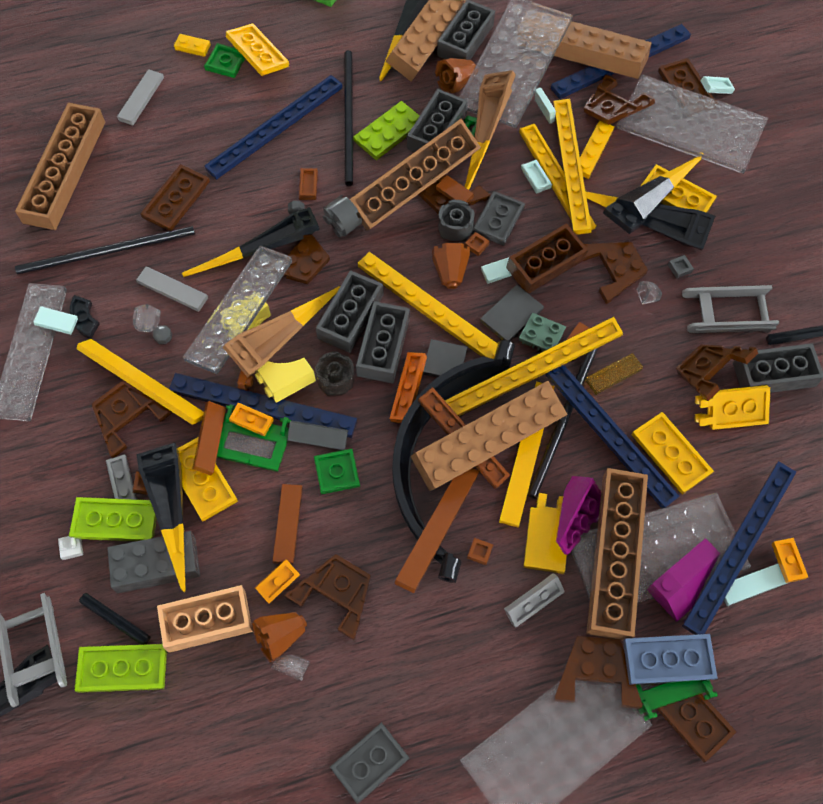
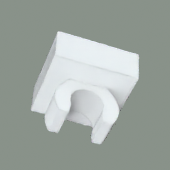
(70, 547)

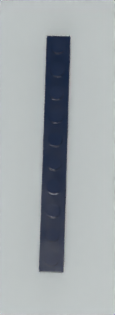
(592, 74)
(273, 127)
(227, 395)
(611, 434)
(738, 550)

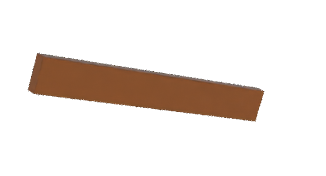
(435, 531)

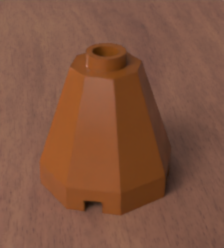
(454, 73)
(451, 263)
(278, 633)

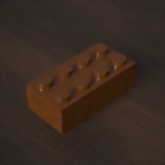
(546, 258)

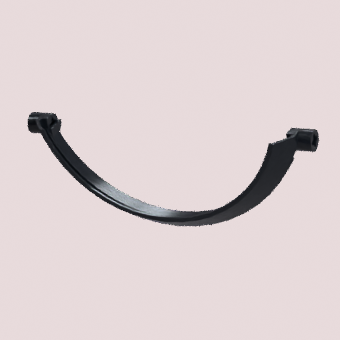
(447, 385)

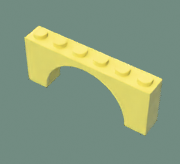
(282, 378)

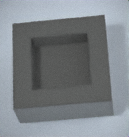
(680, 266)

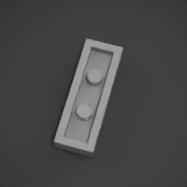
(534, 600)

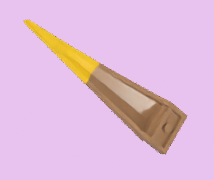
(492, 101)
(258, 345)

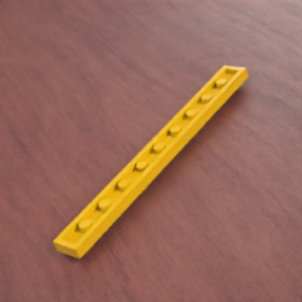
(572, 167)
(428, 306)
(535, 367)

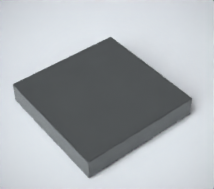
(443, 357)

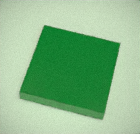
(224, 60)
(336, 471)

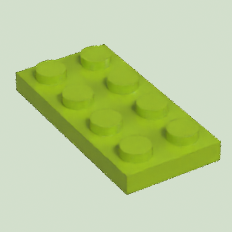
(387, 130)
(112, 519)
(121, 668)

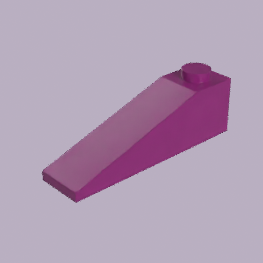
(578, 511)
(683, 582)

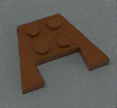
(611, 107)
(436, 199)
(307, 260)
(622, 264)
(706, 362)
(119, 408)
(340, 583)
(597, 661)

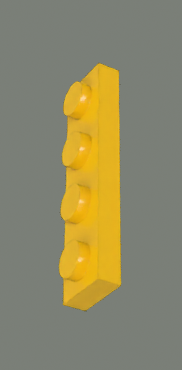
(595, 148)

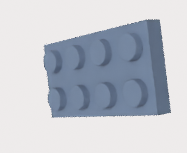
(669, 659)

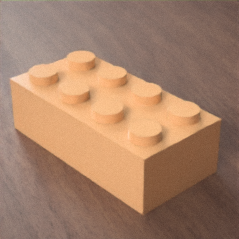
(204, 619)

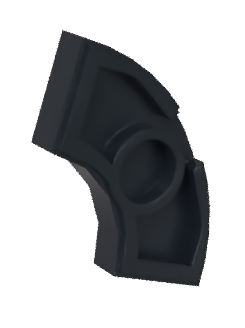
(85, 324)

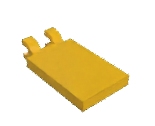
(735, 408)
(541, 545)

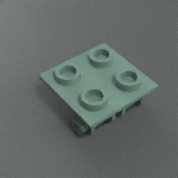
(541, 332)

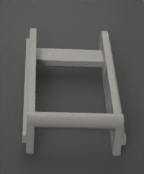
(709, 324)
(55, 664)

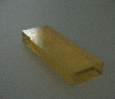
(614, 373)

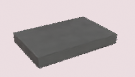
(498, 218)
(511, 313)
(369, 763)

